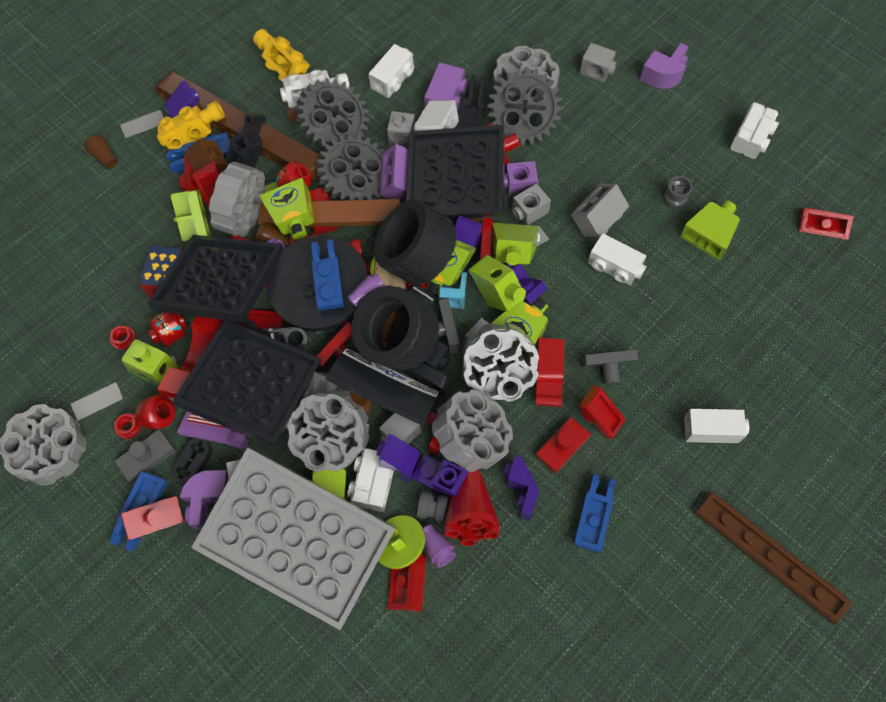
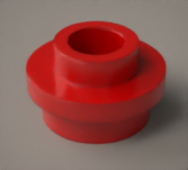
(119, 332)
(122, 421)

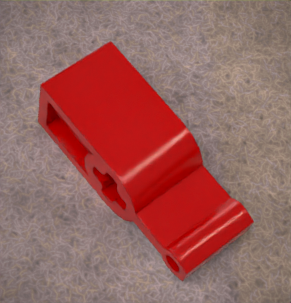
(550, 372)

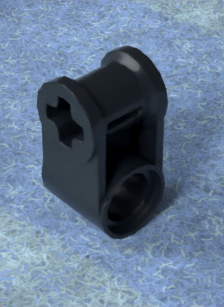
(282, 334)

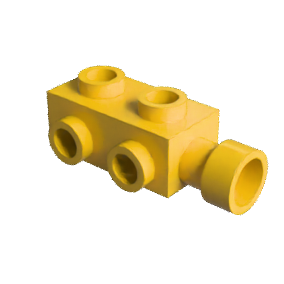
(280, 55)
(188, 125)

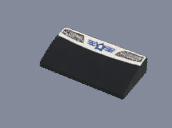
(382, 386)

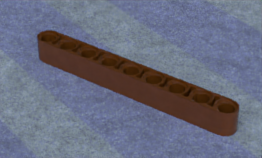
(275, 145)

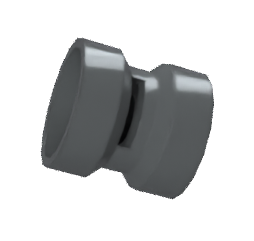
(677, 192)
(432, 506)

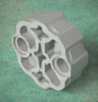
(522, 58)
(237, 199)
(511, 357)
(318, 414)
(472, 430)
(42, 445)

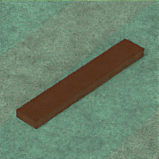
(773, 558)

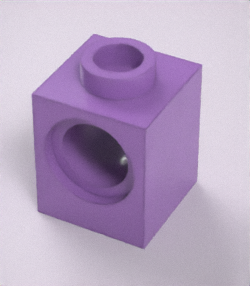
(521, 170)

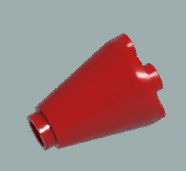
(471, 512)

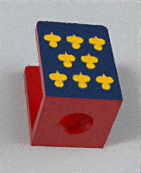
(157, 265)

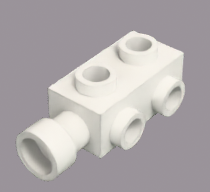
(296, 83)

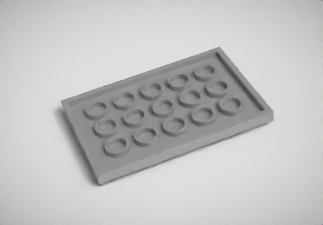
(293, 538)

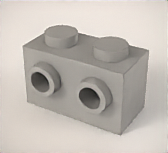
(600, 210)

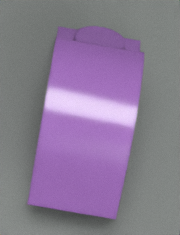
(664, 71)
(199, 492)

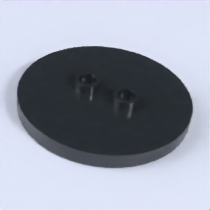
(293, 286)

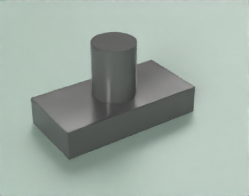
(447, 326)
(610, 363)
(145, 455)

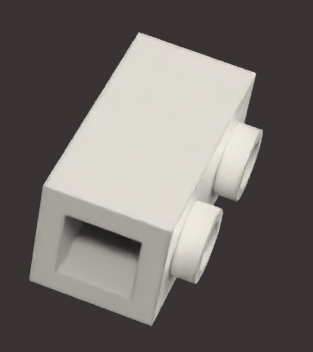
(391, 71)
(617, 260)
(715, 425)

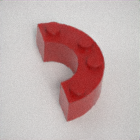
(202, 333)

